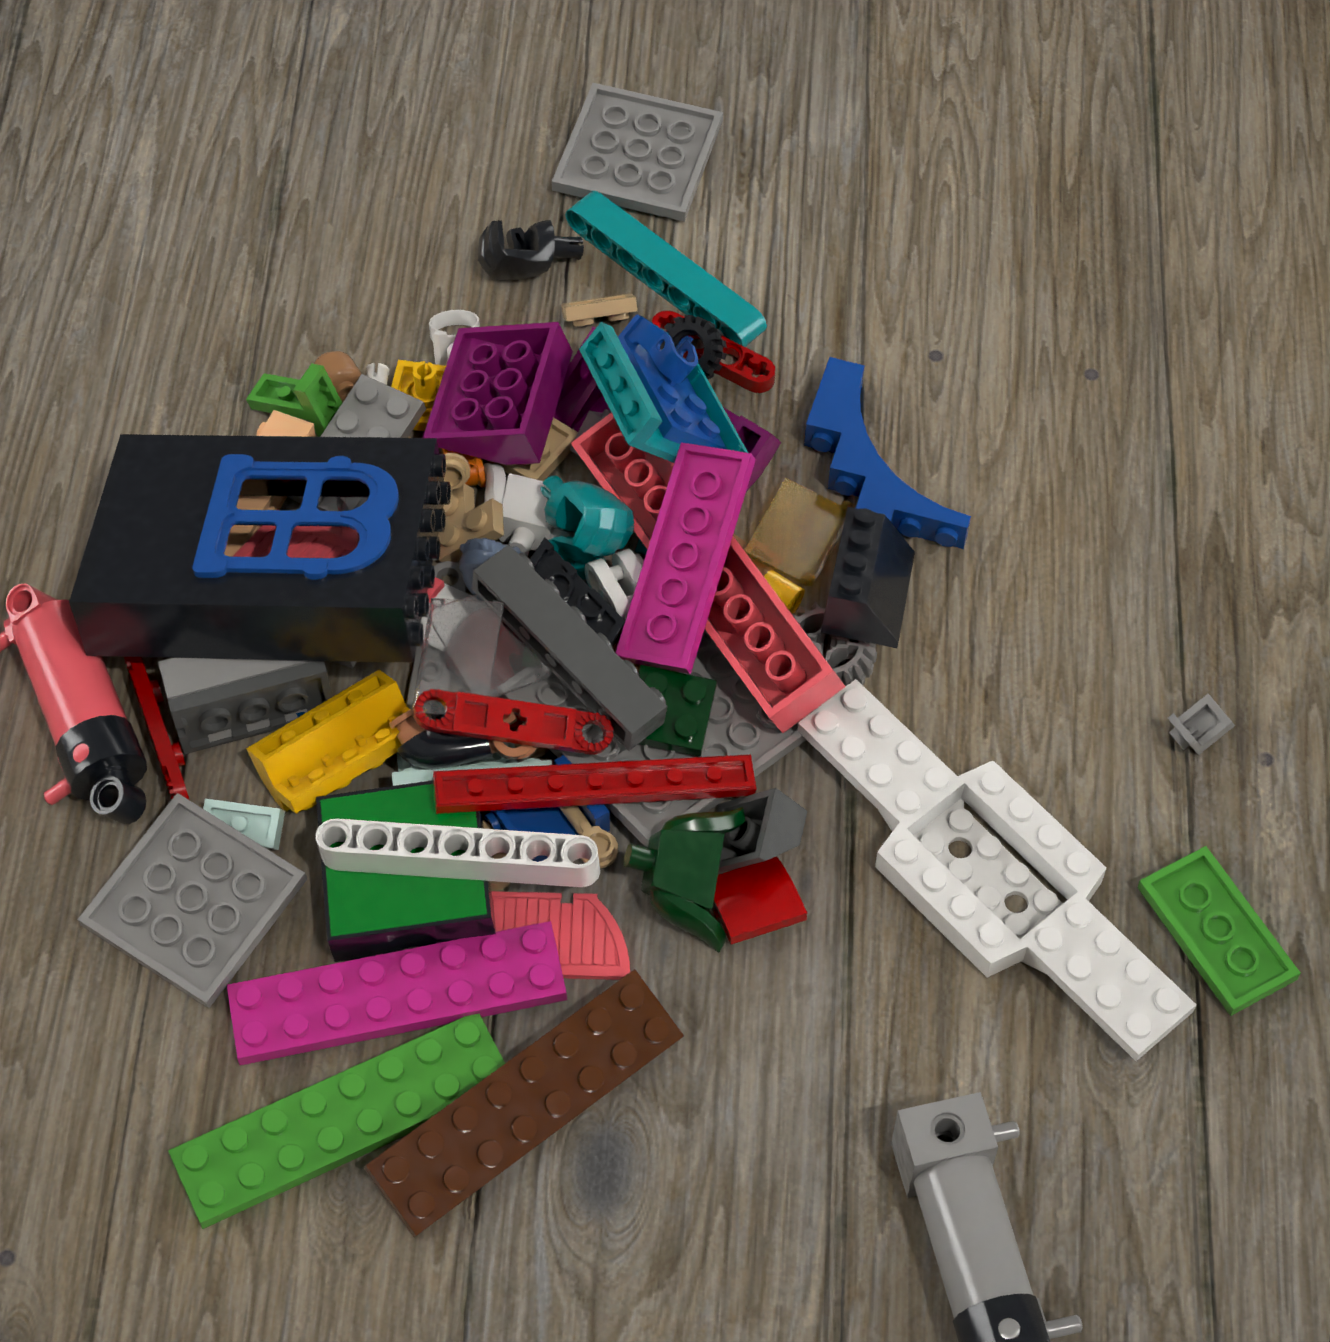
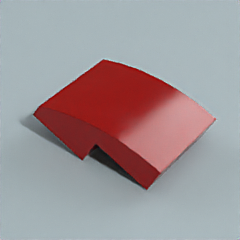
(757, 900)

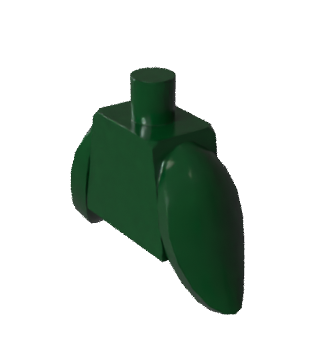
(684, 869)

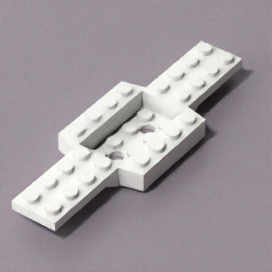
(967, 895)

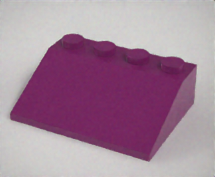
(501, 391)

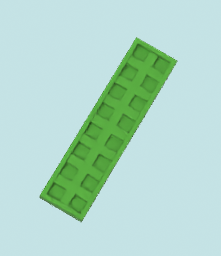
(333, 1120)

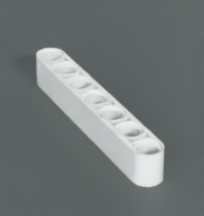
(473, 864)

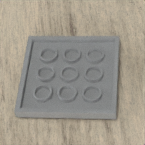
(638, 151)
(192, 900)

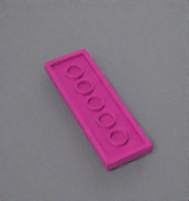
(685, 557)

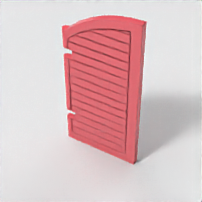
(584, 931)

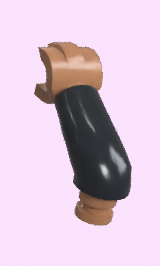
(439, 750)

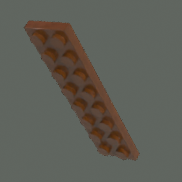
(523, 1103)

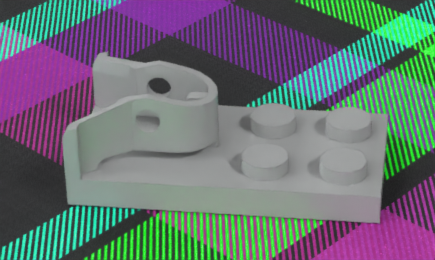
(370, 411)

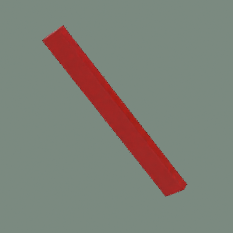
(593, 783)

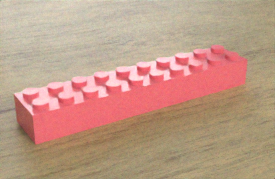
(746, 614)

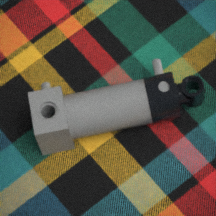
(948, 1162)

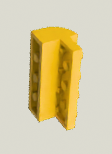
(330, 743)

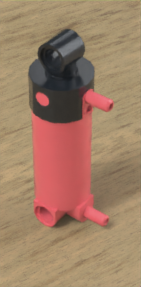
(79, 706)

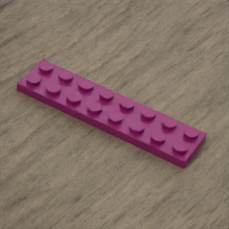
(395, 993)

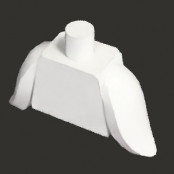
(522, 508)

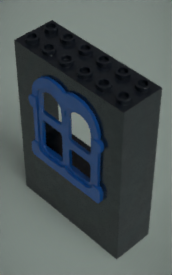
(158, 542)

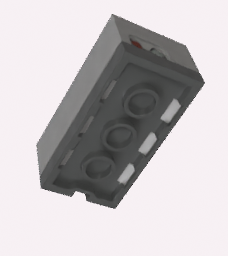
(239, 698)

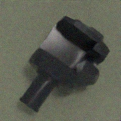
(528, 252)

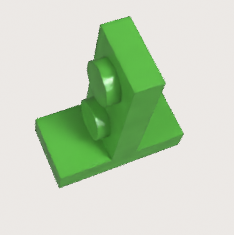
(308, 398)

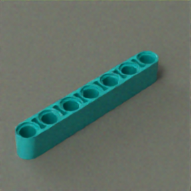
(664, 268)

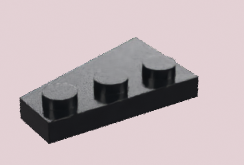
(576, 592)

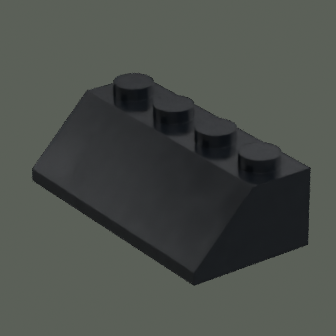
(869, 580)

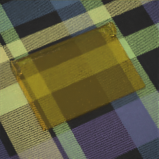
(798, 532)

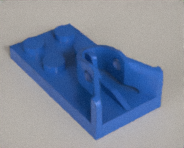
(667, 384)

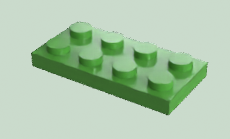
(1218, 930)

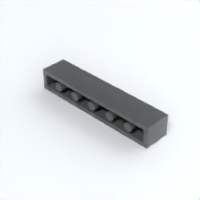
(570, 646)

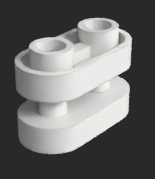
(605, 579)

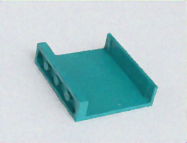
(632, 404)

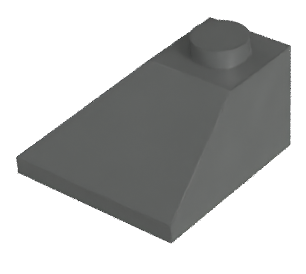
(771, 828)

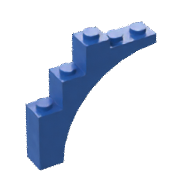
(859, 471)

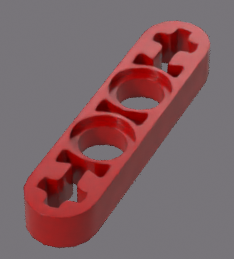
(736, 372)

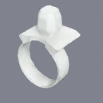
(443, 342)

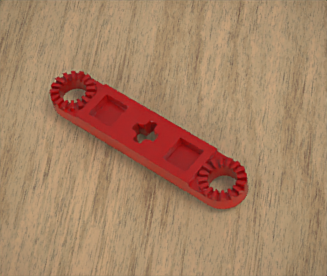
(483, 718)
(168, 754)

